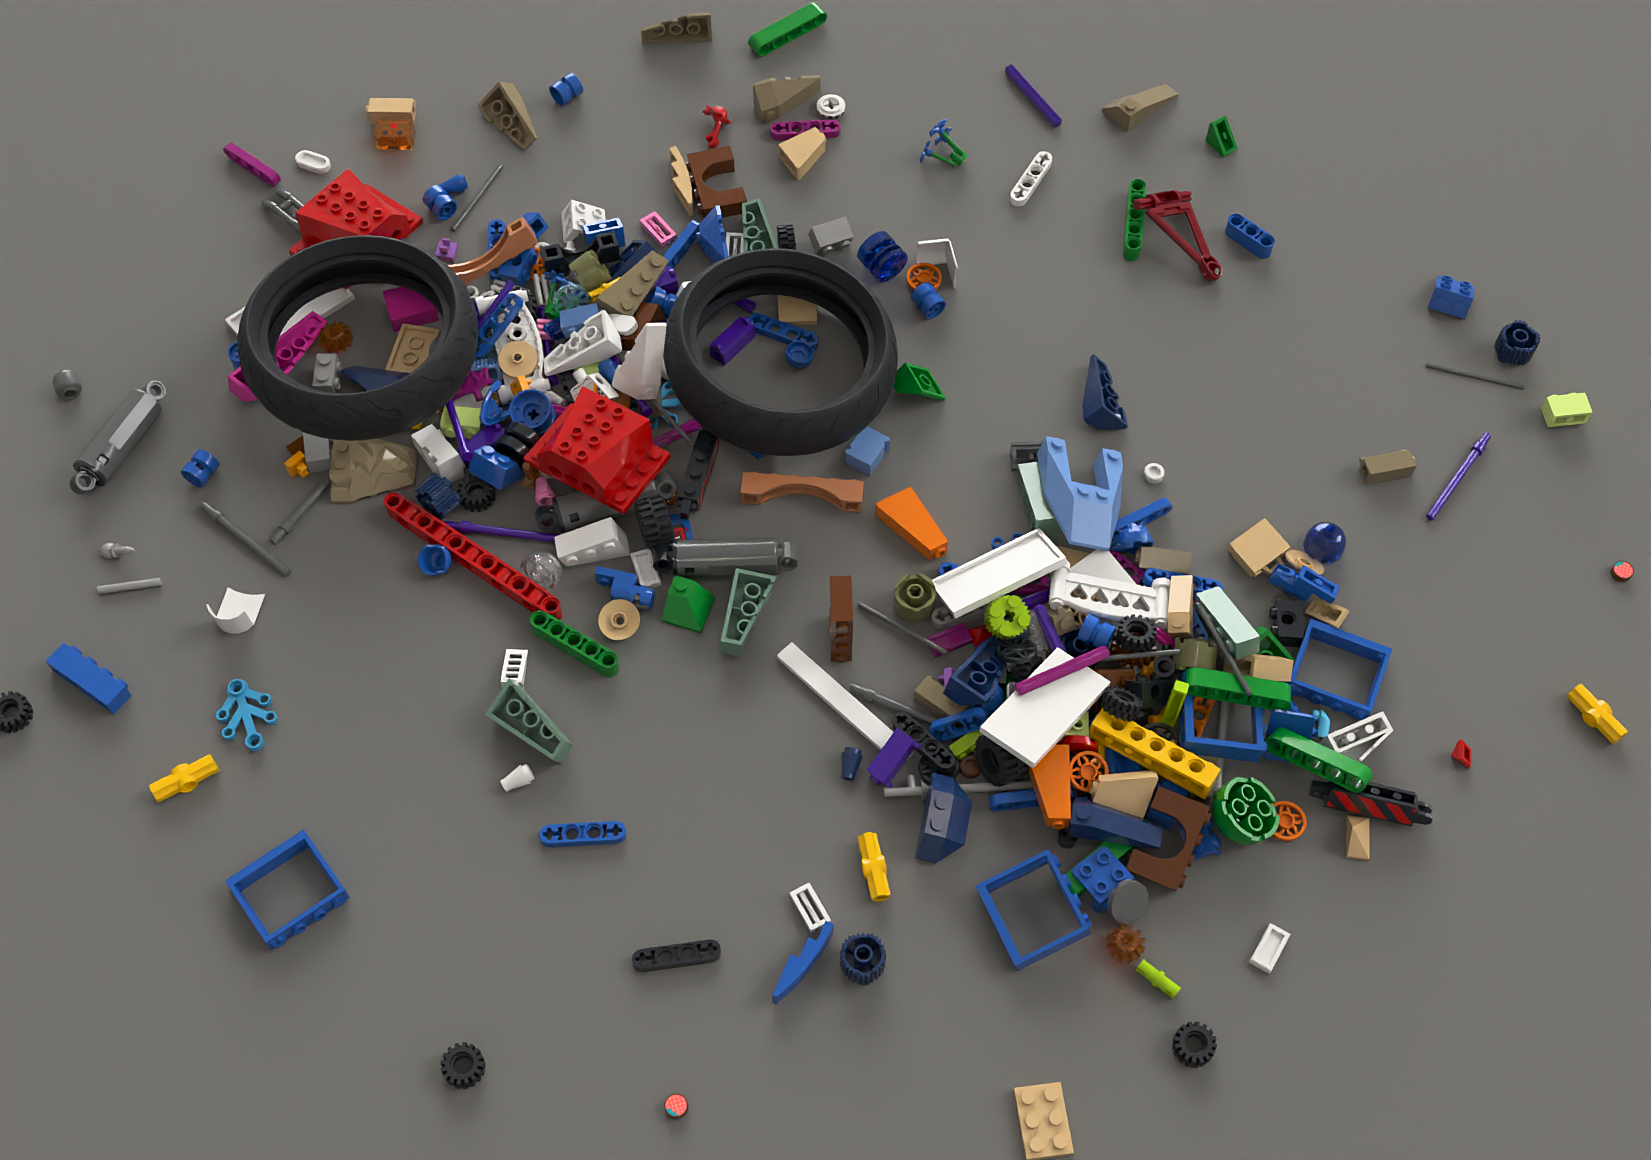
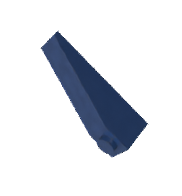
(630, 257)
(371, 377)
(1100, 399)
(978, 676)
(1110, 825)

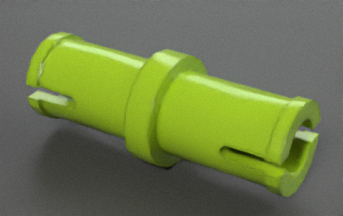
(1158, 978)

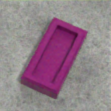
(951, 639)

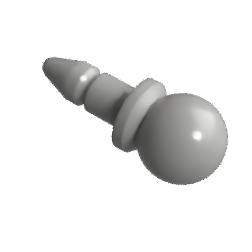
(115, 550)

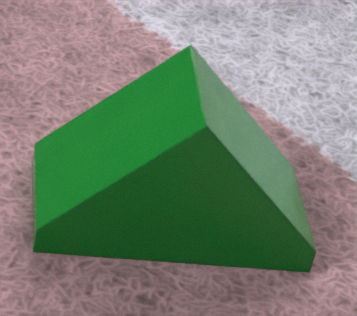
(1221, 137)

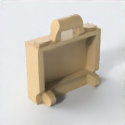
(1259, 549)

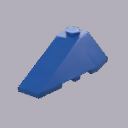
(712, 236)

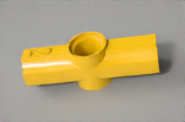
(1597, 713)
(184, 778)
(873, 867)

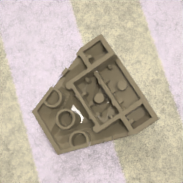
(370, 468)

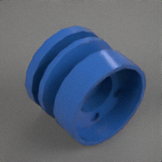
(528, 405)

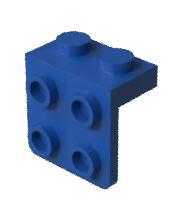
(1452, 296)
(1293, 721)
(1100, 875)

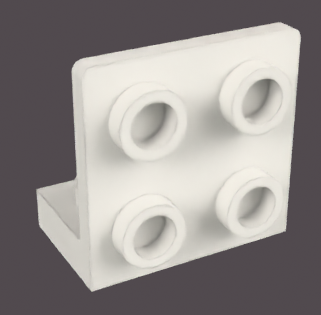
(576, 215)

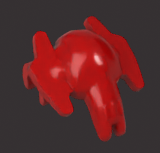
(720, 116)

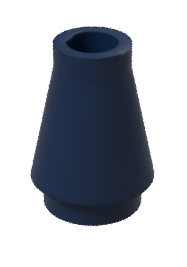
(850, 762)

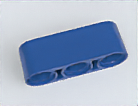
(1249, 235)

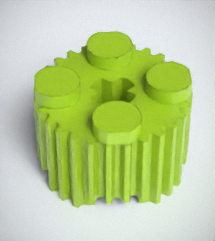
(1015, 609)

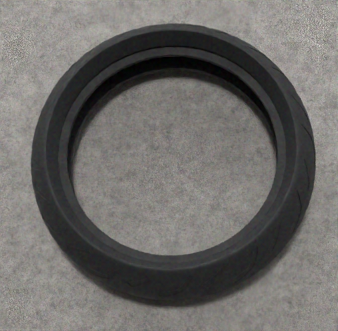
(340, 265)
(796, 276)

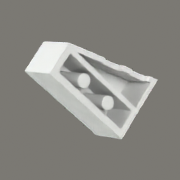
(438, 453)
(592, 543)
(1359, 738)

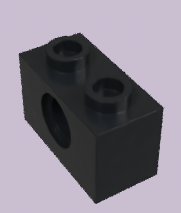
(1290, 612)
(1151, 689)

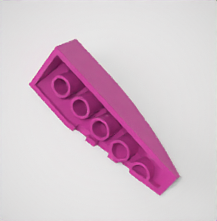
(288, 352)

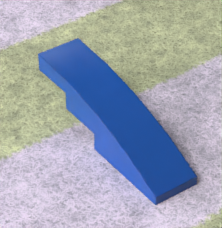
(800, 966)

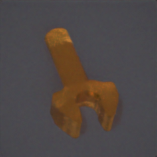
(531, 475)

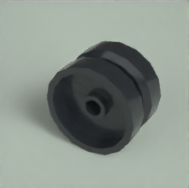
(516, 442)

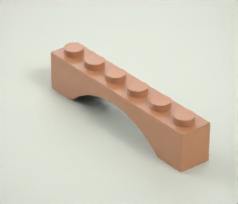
(515, 239)
(760, 488)

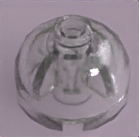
(543, 569)

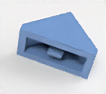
(868, 437)
(865, 457)

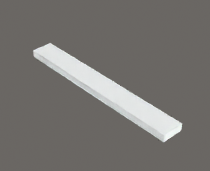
(835, 696)

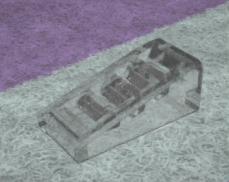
(1035, 633)

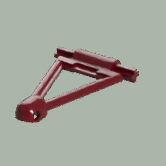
(1169, 204)

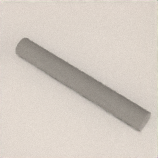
(129, 586)

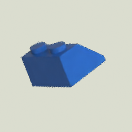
(495, 468)

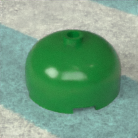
(1245, 811)

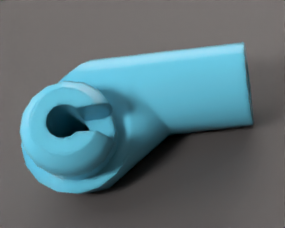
(1323, 721)

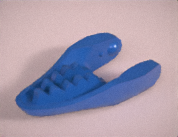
(490, 411)

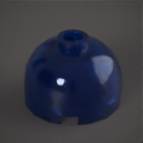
(1325, 542)

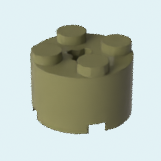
(590, 271)
(914, 597)
(1195, 653)

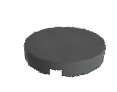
(1127, 901)

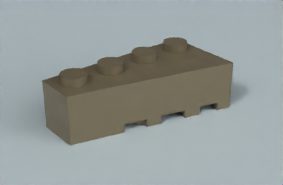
(634, 286)

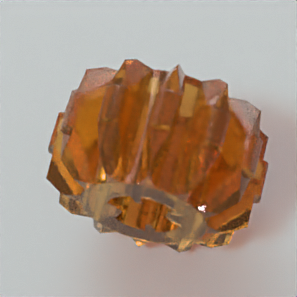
(335, 337)
(1122, 951)

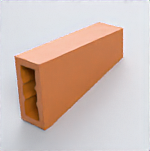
(912, 522)
(1052, 786)

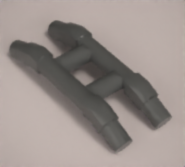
(280, 210)

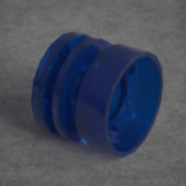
(882, 256)

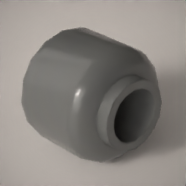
(67, 384)

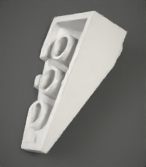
(589, 345)
(642, 368)

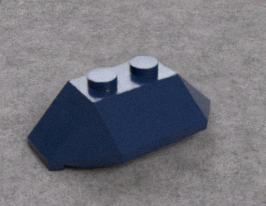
(943, 820)

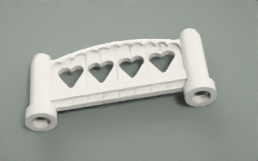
(533, 338)
(1155, 598)

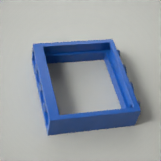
(1352, 644)
(1221, 748)
(268, 863)
(1016, 872)

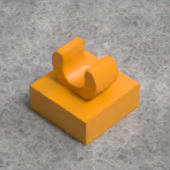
(520, 384)
(297, 465)

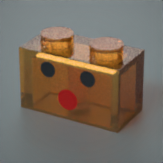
(394, 134)

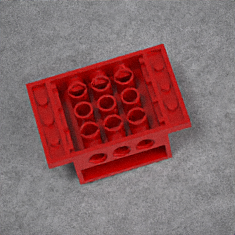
(352, 209)
(600, 451)

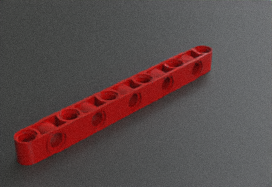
(471, 556)

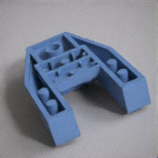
(1082, 510)

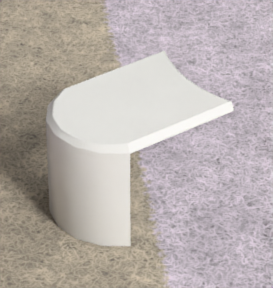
(938, 252)
(237, 611)

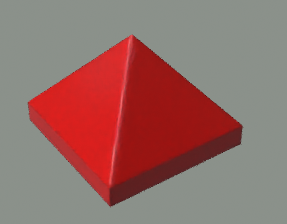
(979, 634)
(1462, 754)

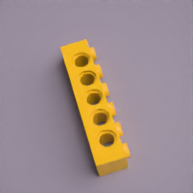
(1155, 753)

